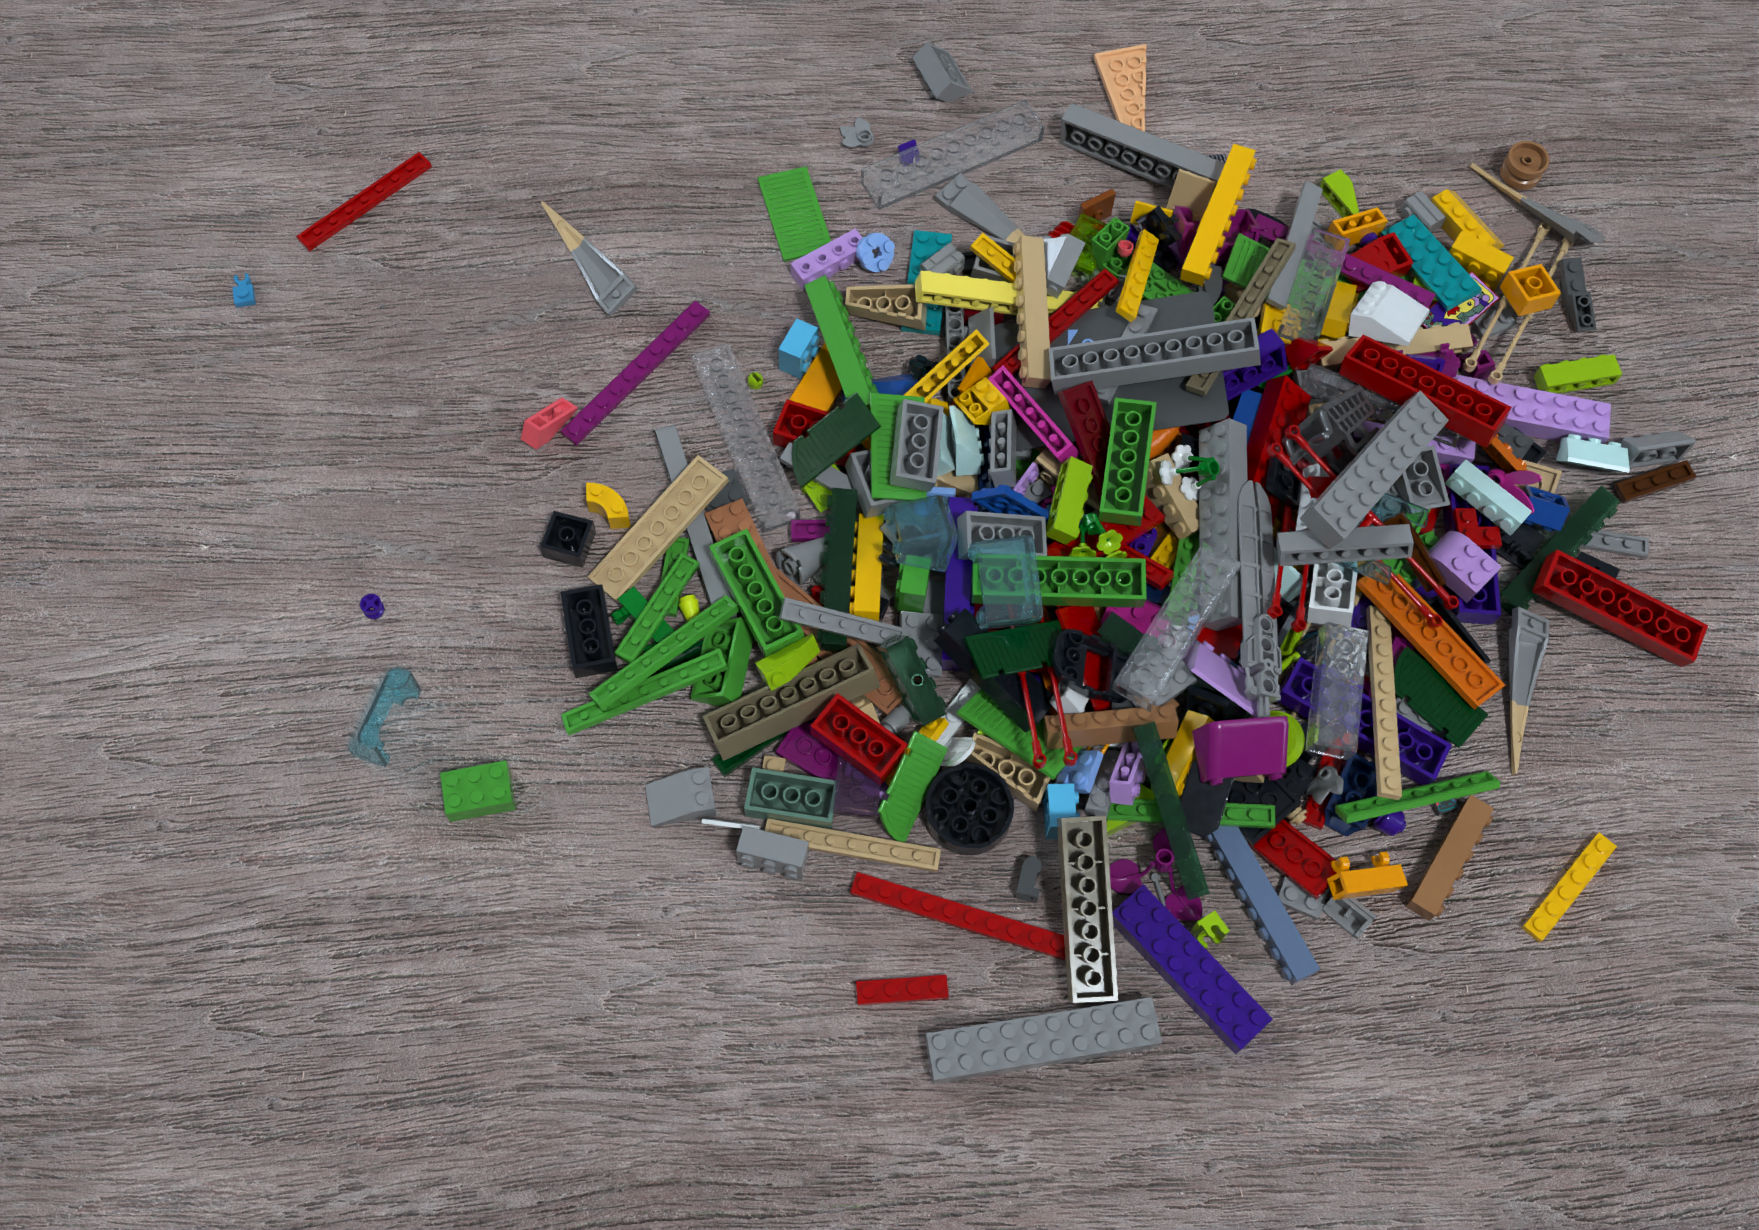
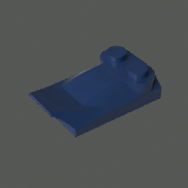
(1359, 784)

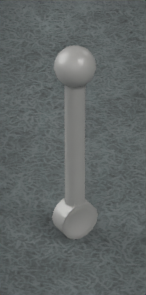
(1155, 878)

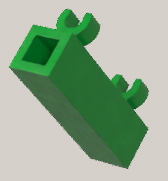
(631, 606)

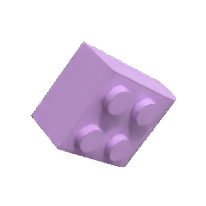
(1463, 564)

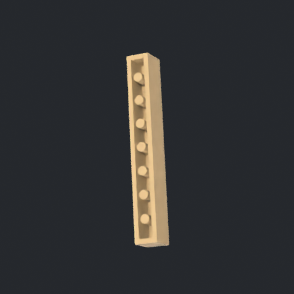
(1032, 312)
(1424, 341)

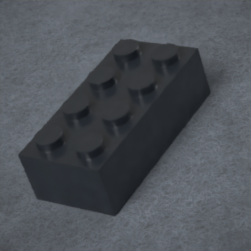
(589, 631)

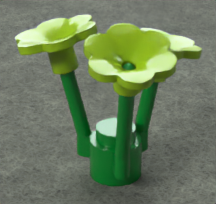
(1108, 541)

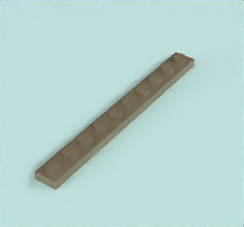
(1250, 301)

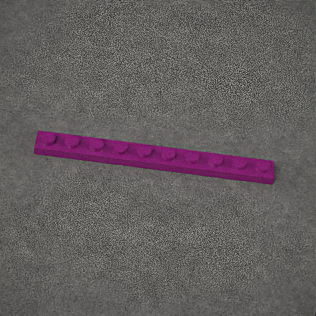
(1353, 267)
(635, 373)

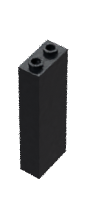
(1004, 689)

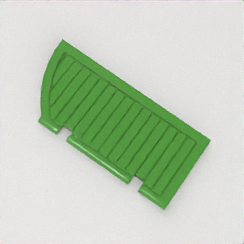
(910, 785)

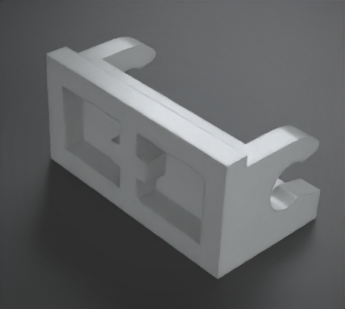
(1349, 915)

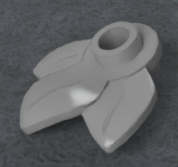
(858, 135)
(1325, 782)

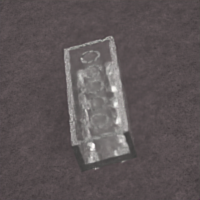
(1313, 285)
(1337, 691)

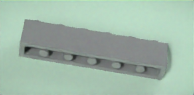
(1359, 545)

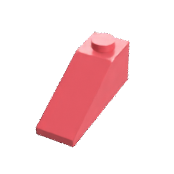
(547, 422)

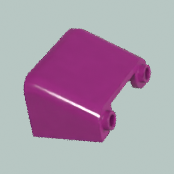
(1242, 223)
(1242, 748)

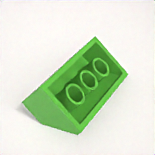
(736, 643)

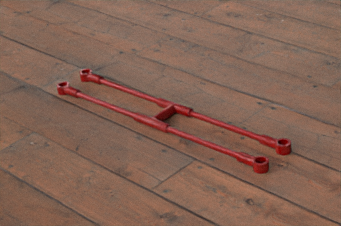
(1370, 519)
(1275, 610)
(1036, 746)

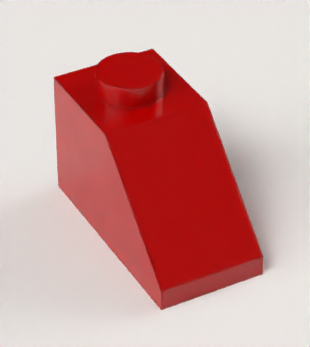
(1306, 351)

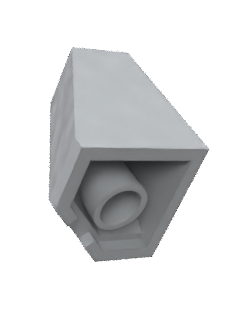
(1060, 260)

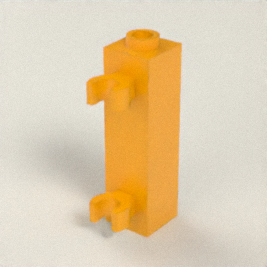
(1368, 881)

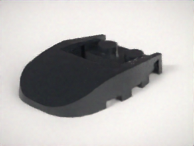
(1070, 659)

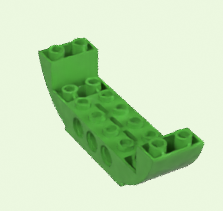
(1159, 282)

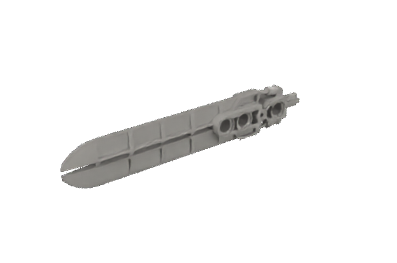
(1260, 640)

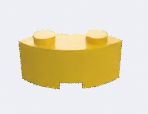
(608, 504)

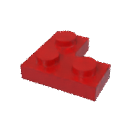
(1467, 524)

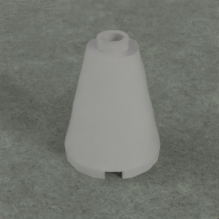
(801, 560)

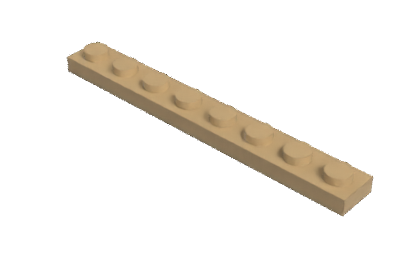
(859, 845)

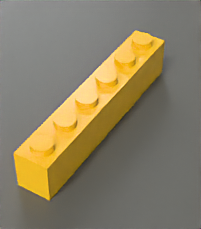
(868, 567)

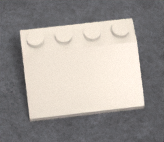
(1387, 315)

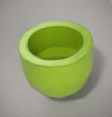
(753, 383)

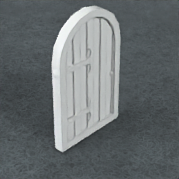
(958, 750)
(728, 823)

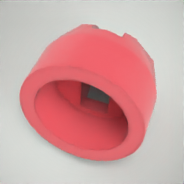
(1125, 248)

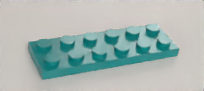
(923, 247)
(1434, 264)

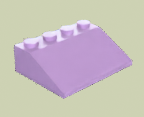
(1220, 674)

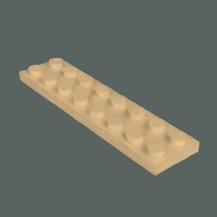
(658, 528)

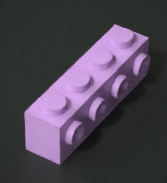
(827, 259)
(1127, 775)

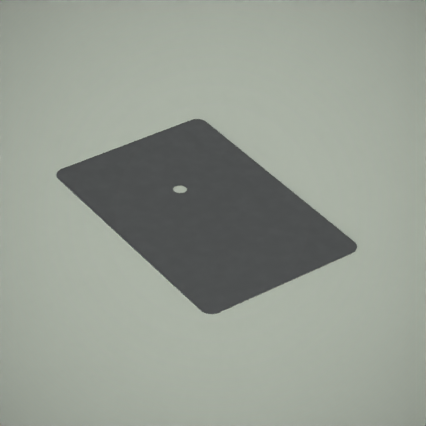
(1174, 403)

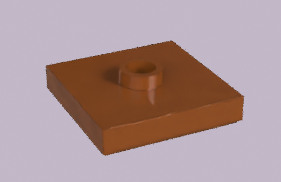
(1100, 206)

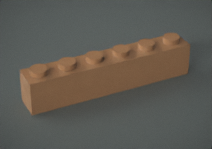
(1108, 726)
(1449, 858)

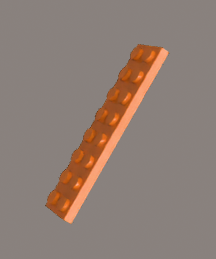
(1439, 645)

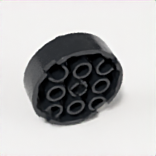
(972, 830)

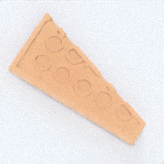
(1125, 82)

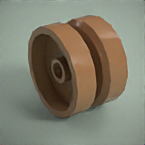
(1524, 165)

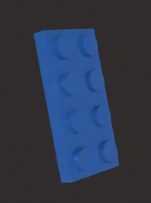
(1007, 501)

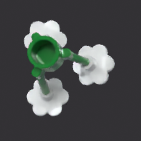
(1182, 457)

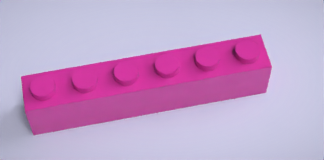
(1033, 415)

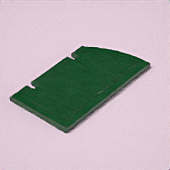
(832, 439)
(1013, 649)
(1435, 698)

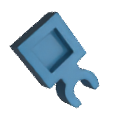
(244, 292)

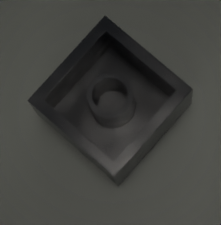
(568, 539)

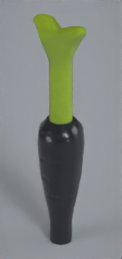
(1304, 649)

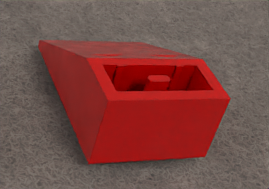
(1385, 254)

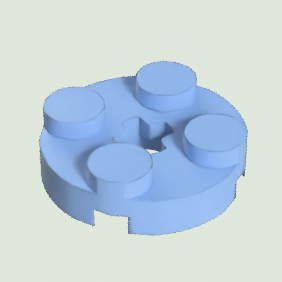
(885, 252)

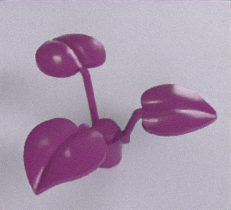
(1126, 880)

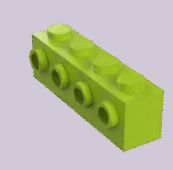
(1578, 374)
(1069, 500)

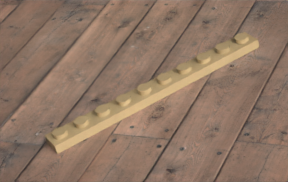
(1383, 705)

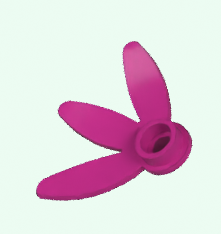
(1519, 477)

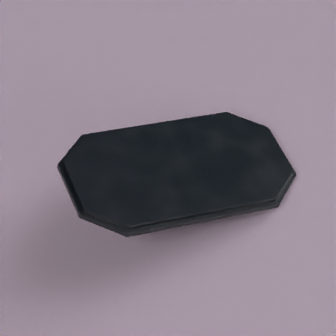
(1203, 803)

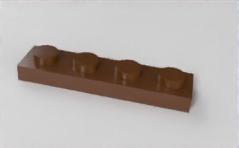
(1654, 481)
(1419, 553)

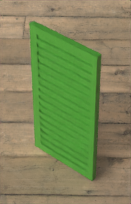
(794, 212)
(1244, 261)
(882, 441)
(994, 722)

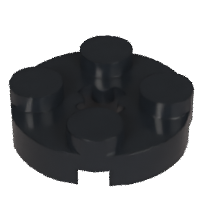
(920, 366)

